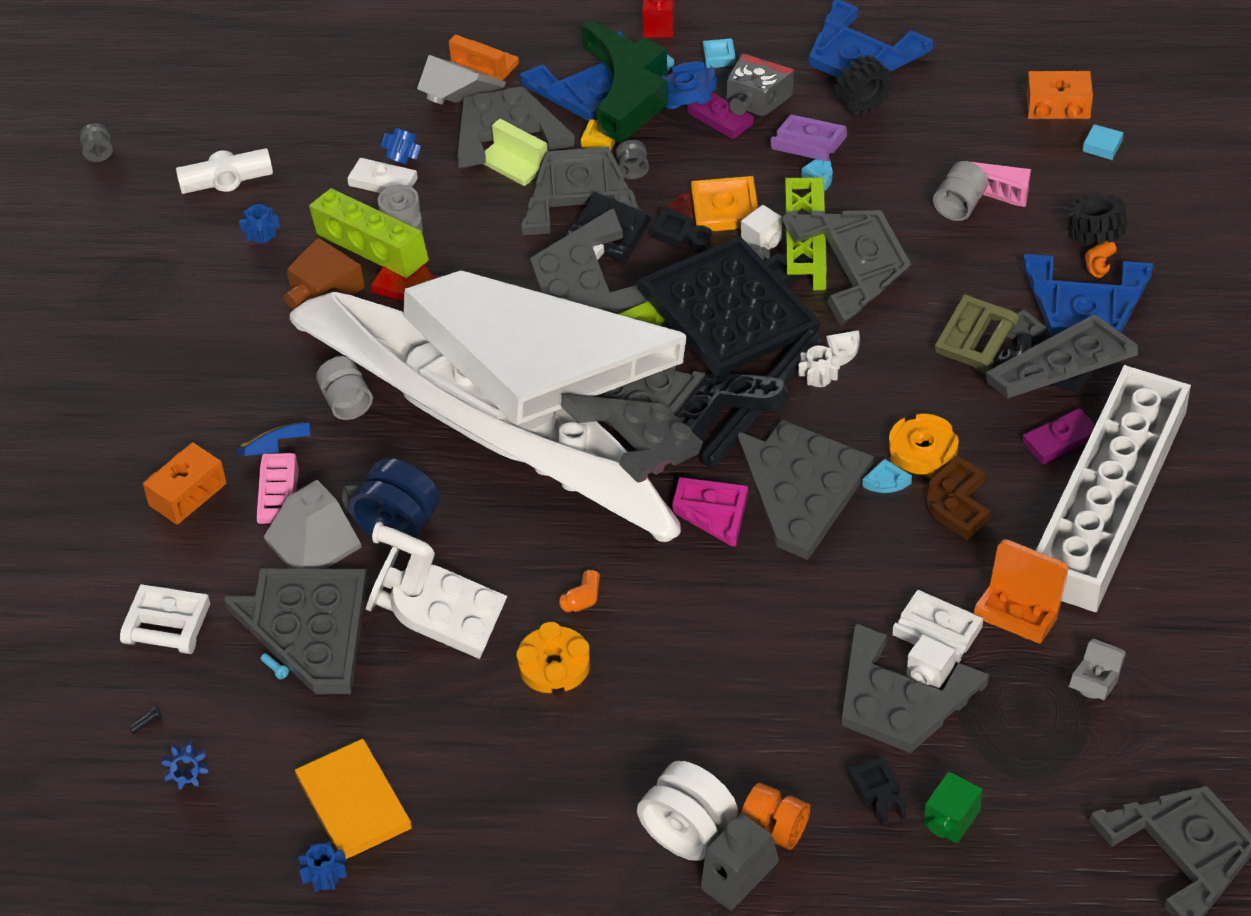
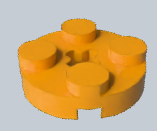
(923, 460)
(549, 641)

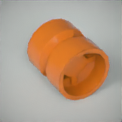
(780, 816)

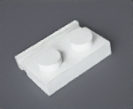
(938, 621)

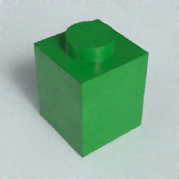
(952, 807)

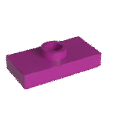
(720, 117)
(1059, 436)

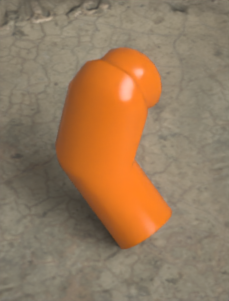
(1096, 258)
(581, 596)

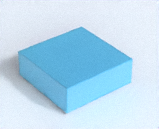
(719, 53)
(1103, 142)

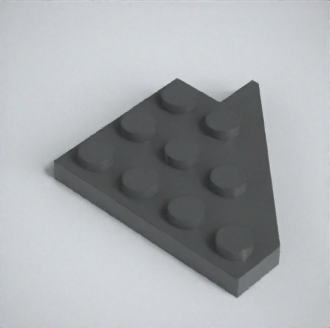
(308, 622)

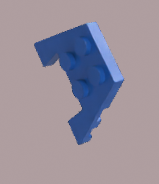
(840, 45)
(576, 93)
(1071, 302)

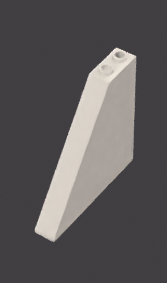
(534, 346)

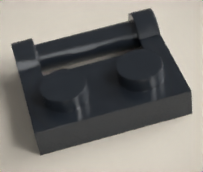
(631, 221)

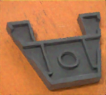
(513, 106)
(570, 180)
(864, 249)
(573, 272)
(646, 426)
(895, 706)
(1195, 834)

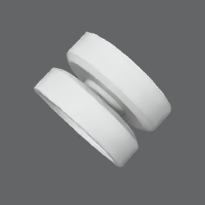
(687, 810)

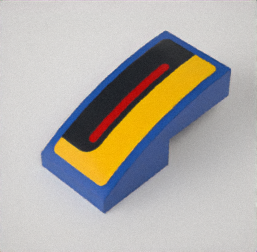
(267, 441)

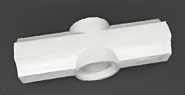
(224, 171)

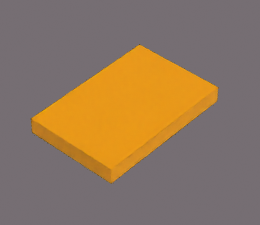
(353, 799)

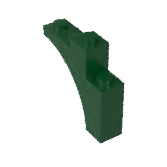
(637, 83)

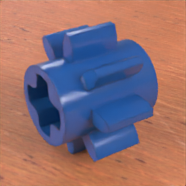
(400, 146)
(259, 223)
(187, 754)
(322, 866)

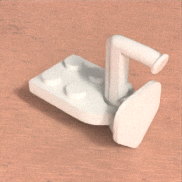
(433, 597)

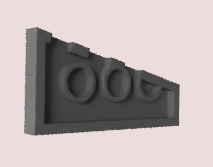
(1063, 356)

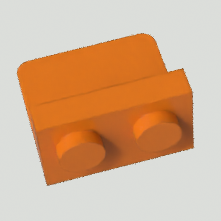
(1023, 591)

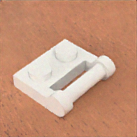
(168, 609)

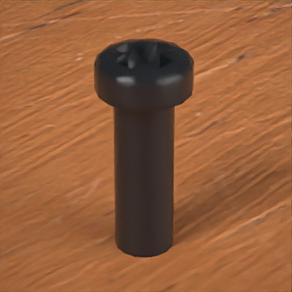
(145, 720)

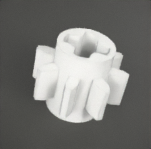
(819, 366)

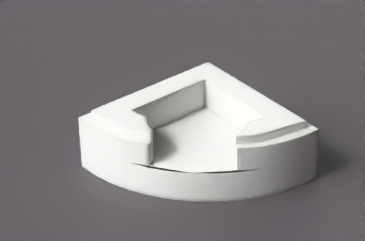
(844, 345)

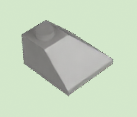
(454, 81)
(311, 530)

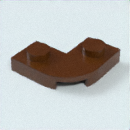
(950, 501)

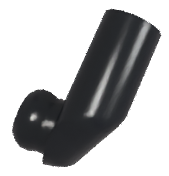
(1024, 342)

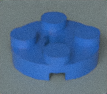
(690, 84)

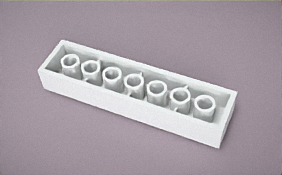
(1113, 482)

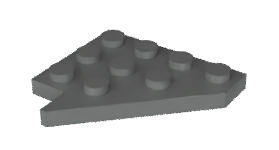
(802, 483)

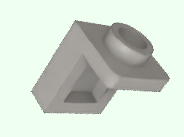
(1098, 670)

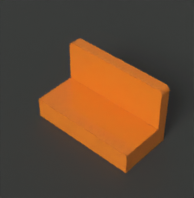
(481, 57)

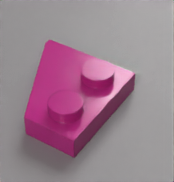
(712, 507)

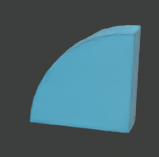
(817, 169)
(886, 478)

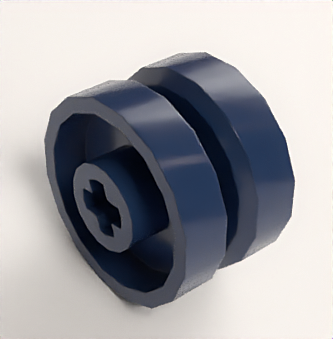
(396, 497)

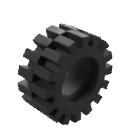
(863, 85)
(1097, 219)

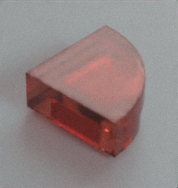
(682, 204)

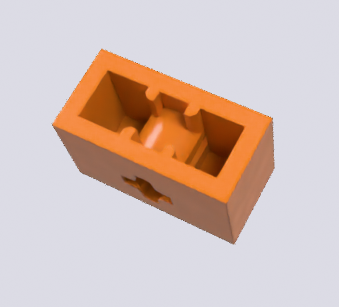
(1059, 94)
(184, 483)

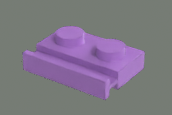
(808, 137)

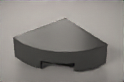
(1027, 324)

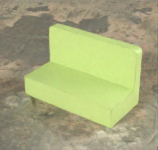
(515, 153)

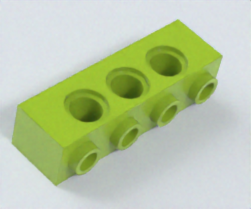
(369, 232)

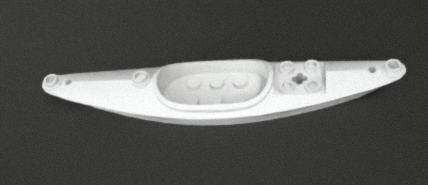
(556, 445)

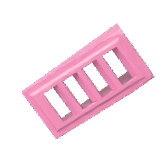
(1013, 185)
(275, 468)

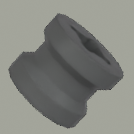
(96, 142)
(632, 159)

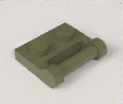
(967, 328)

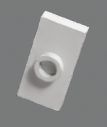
(378, 176)

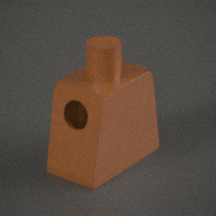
(322, 271)

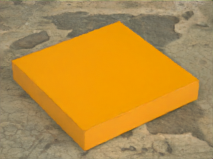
(723, 202)

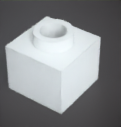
(762, 228)
(931, 662)

